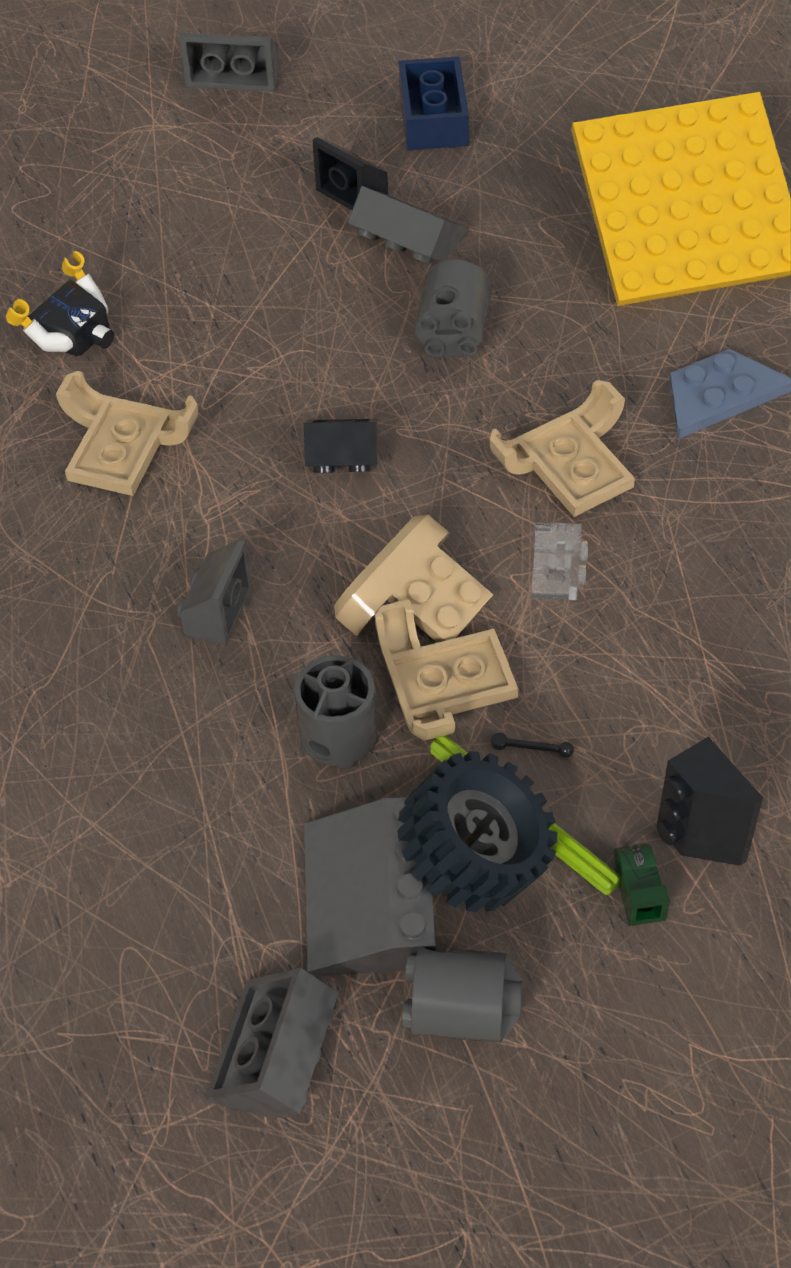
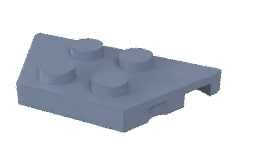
(721, 389)

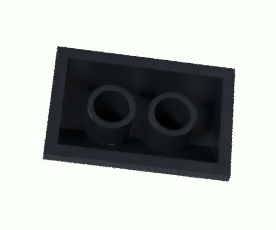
(708, 806)

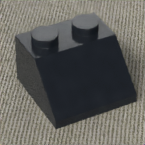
(342, 173)
(340, 444)

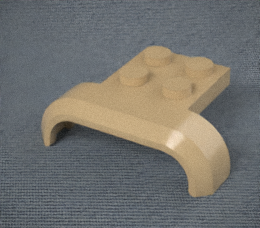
(119, 435)
(570, 454)
(417, 570)
(441, 676)

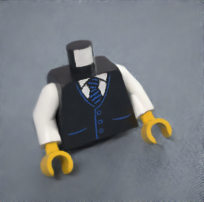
(70, 317)

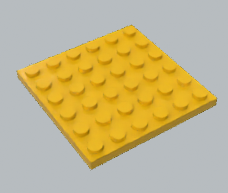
(687, 197)

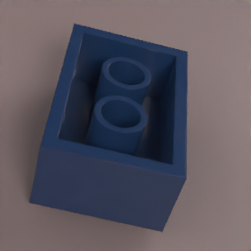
(433, 103)

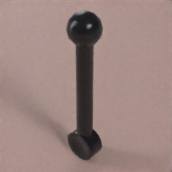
(500, 741)

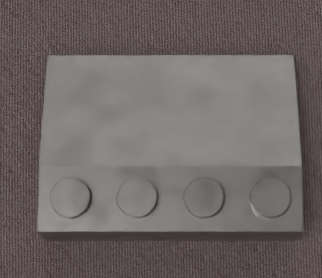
(362, 893)

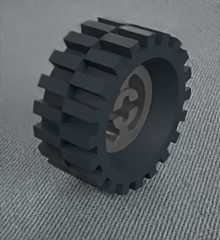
(502, 856)

